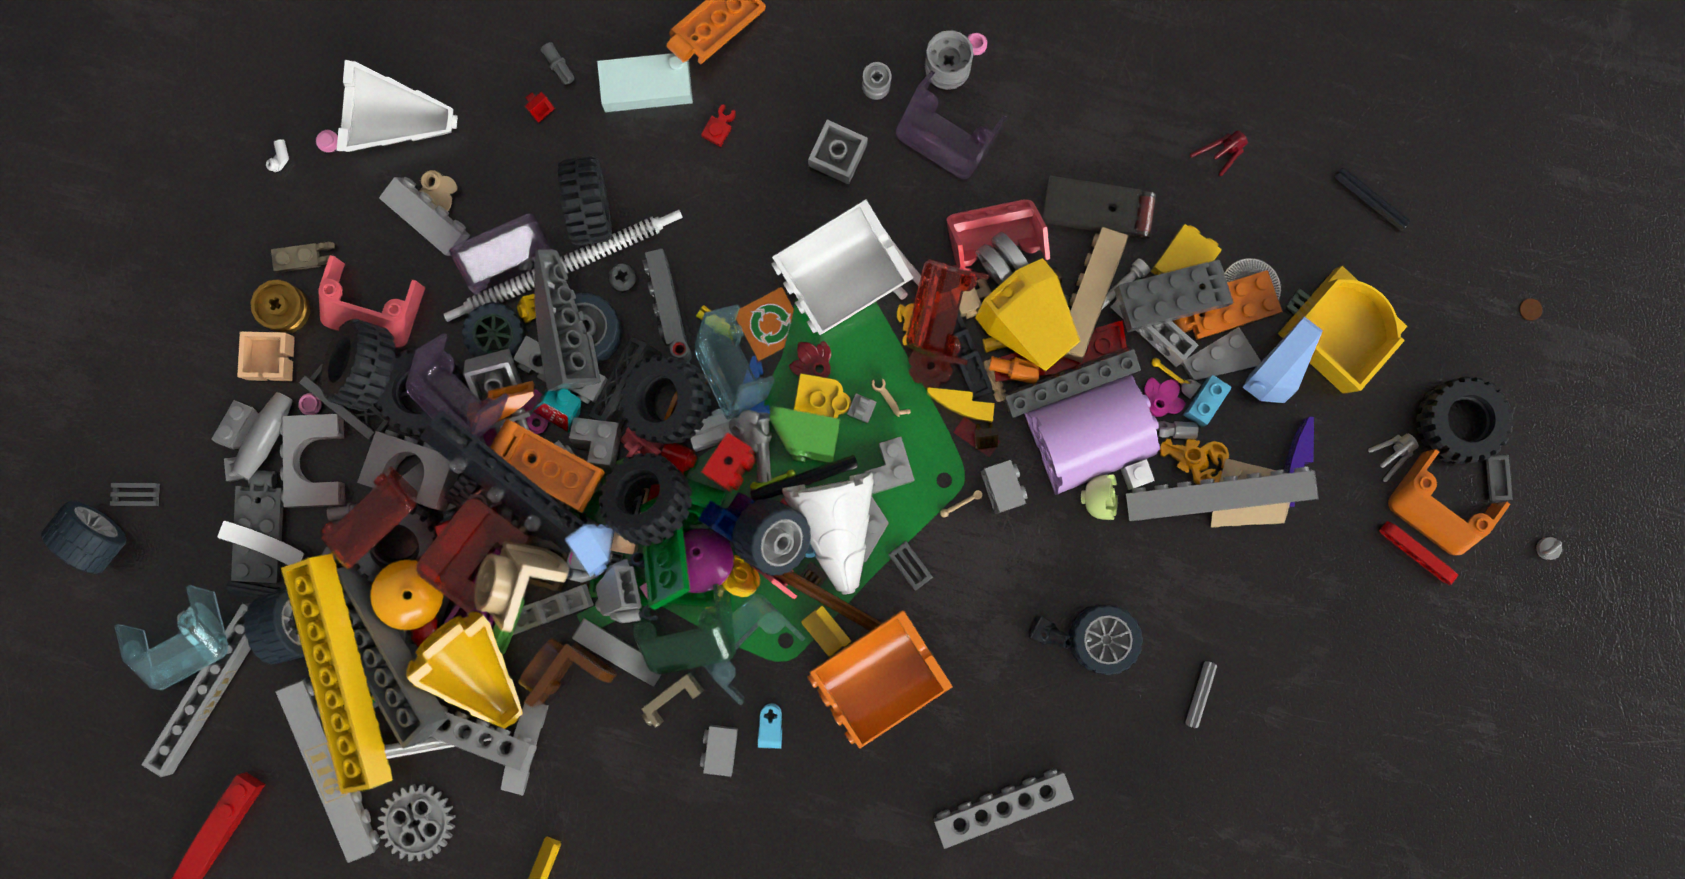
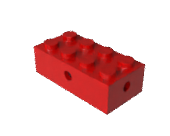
(730, 463)

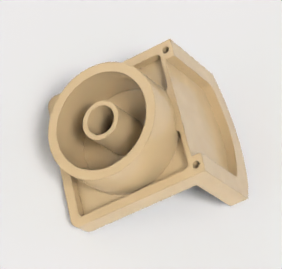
(505, 577)

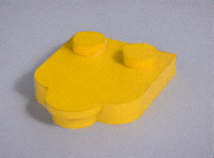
(821, 396)

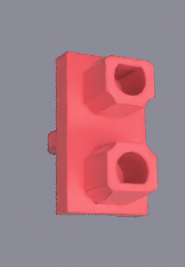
(636, 445)

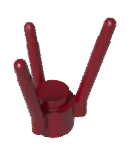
(1233, 144)

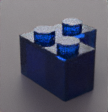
(724, 520)

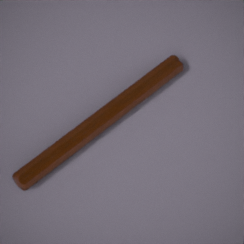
(829, 600)

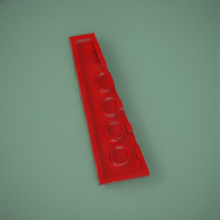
(1103, 341)

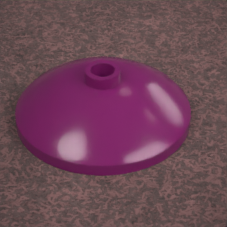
(713, 562)

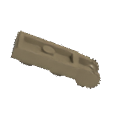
(300, 257)

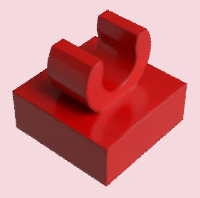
(538, 106)

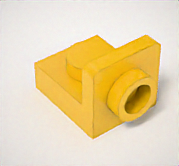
(526, 308)

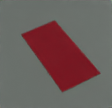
(966, 431)

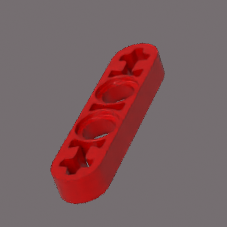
(1418, 553)

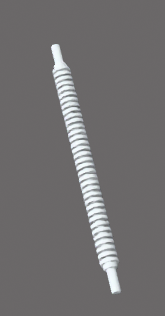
(504, 291)

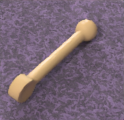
(976, 495)

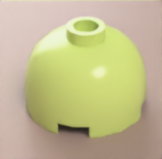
(1101, 497)

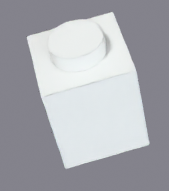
(1137, 474)

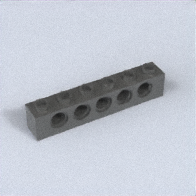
(1071, 381)

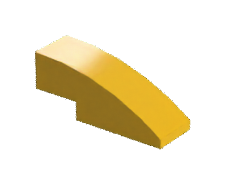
(962, 404)

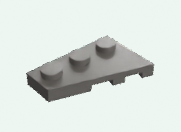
(1221, 357)

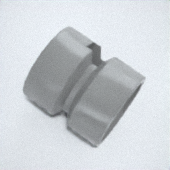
(876, 80)

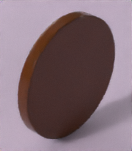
(1530, 309)

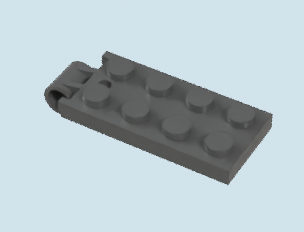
(262, 517)

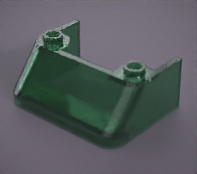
(693, 648)

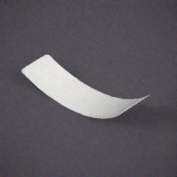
(260, 543)

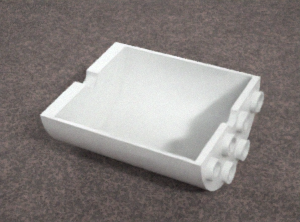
(841, 268)

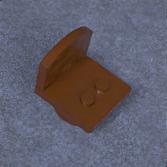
(552, 663)

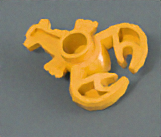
(1196, 458)

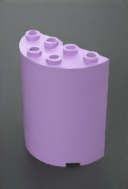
(1094, 433)

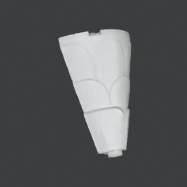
(387, 112)
(837, 525)

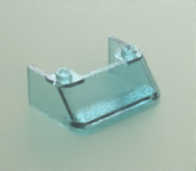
(726, 365)
(746, 619)
(194, 648)

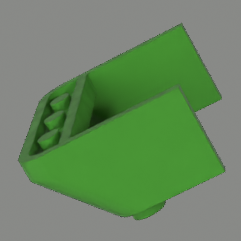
(806, 434)

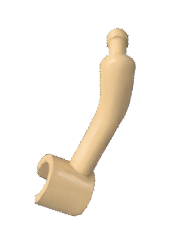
(893, 405)

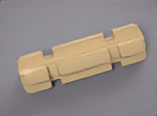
(997, 386)

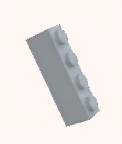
(424, 215)

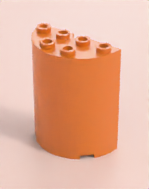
(879, 680)

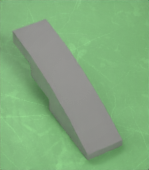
(553, 608)
(614, 650)

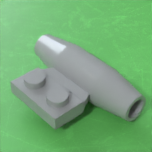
(252, 432)

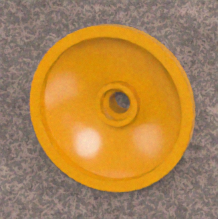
(390, 604)

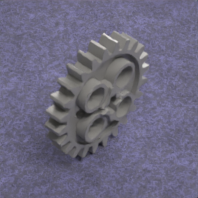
(396, 830)

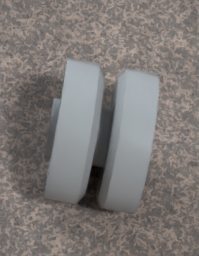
(1001, 259)

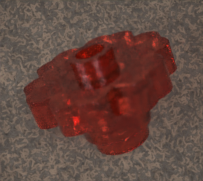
(929, 378)

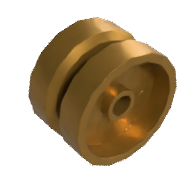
(280, 306)

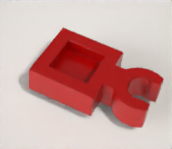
(717, 128)

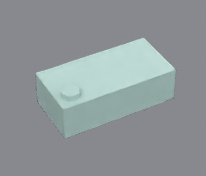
(644, 82)

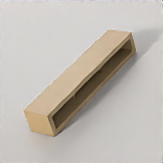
(1094, 287)

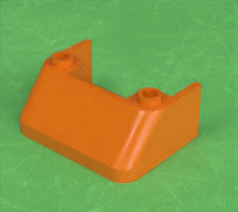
(1431, 518)

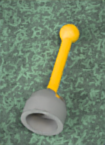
(1188, 386)

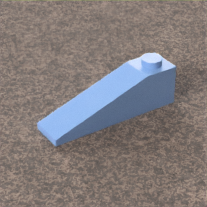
(1285, 365)
(592, 547)

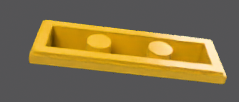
(545, 859)

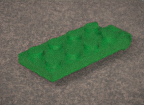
(665, 567)

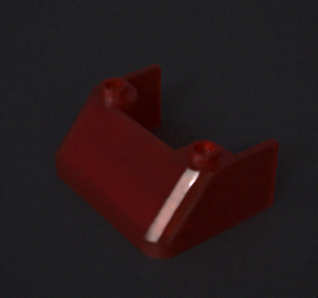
(937, 309)
(370, 519)

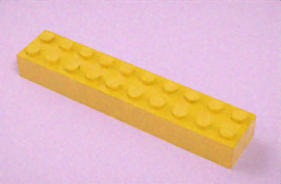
(337, 674)

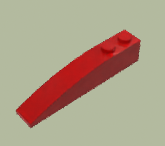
(219, 826)

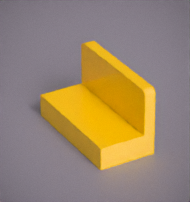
(825, 631)

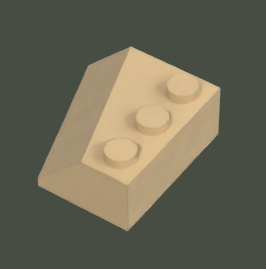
(1251, 515)

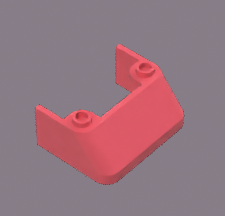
(977, 227)
(396, 316)

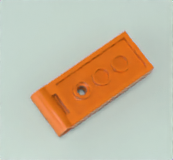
(555, 469)

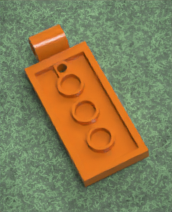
(712, 26)
(1252, 298)

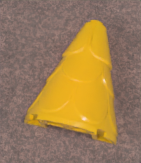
(467, 670)

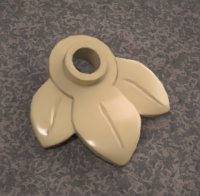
(441, 190)

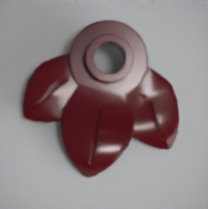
(810, 357)

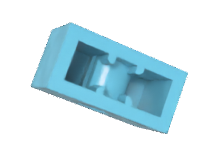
(1207, 401)

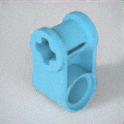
(770, 730)

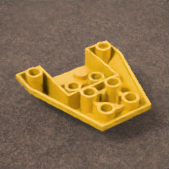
(1031, 315)

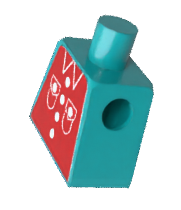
(558, 407)

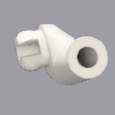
(280, 159)

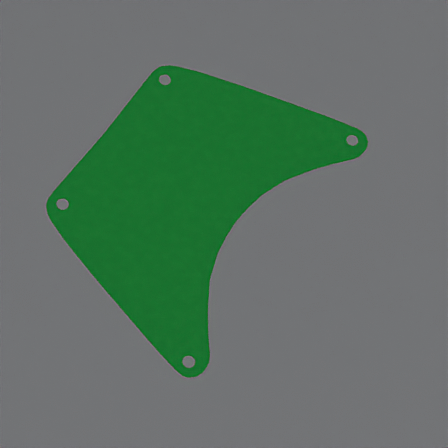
(861, 352)

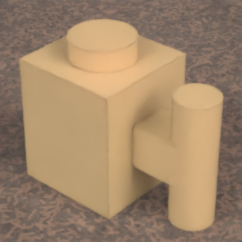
(971, 301)

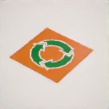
(766, 323)

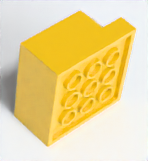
(1356, 327)

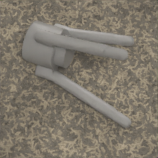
(1403, 447)

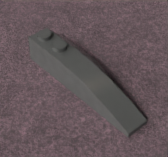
(563, 340)

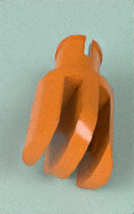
(1016, 369)

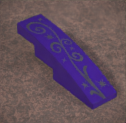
(1302, 448)

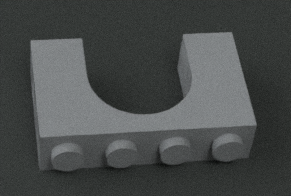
(297, 434)
(389, 451)

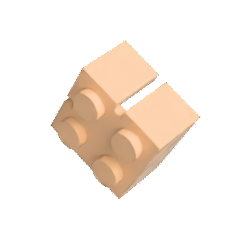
(265, 356)

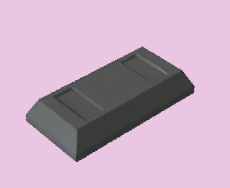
(1499, 478)

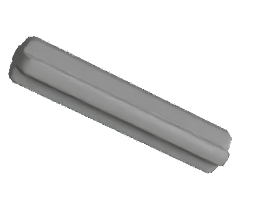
(1201, 694)

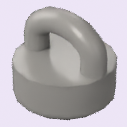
(1549, 548)

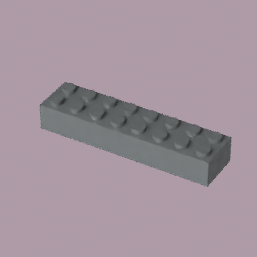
(385, 658)

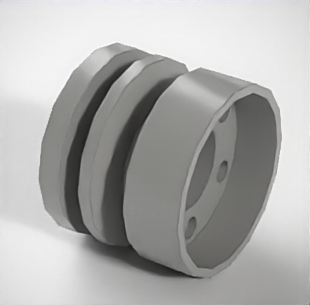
(953, 49)

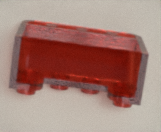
(462, 548)

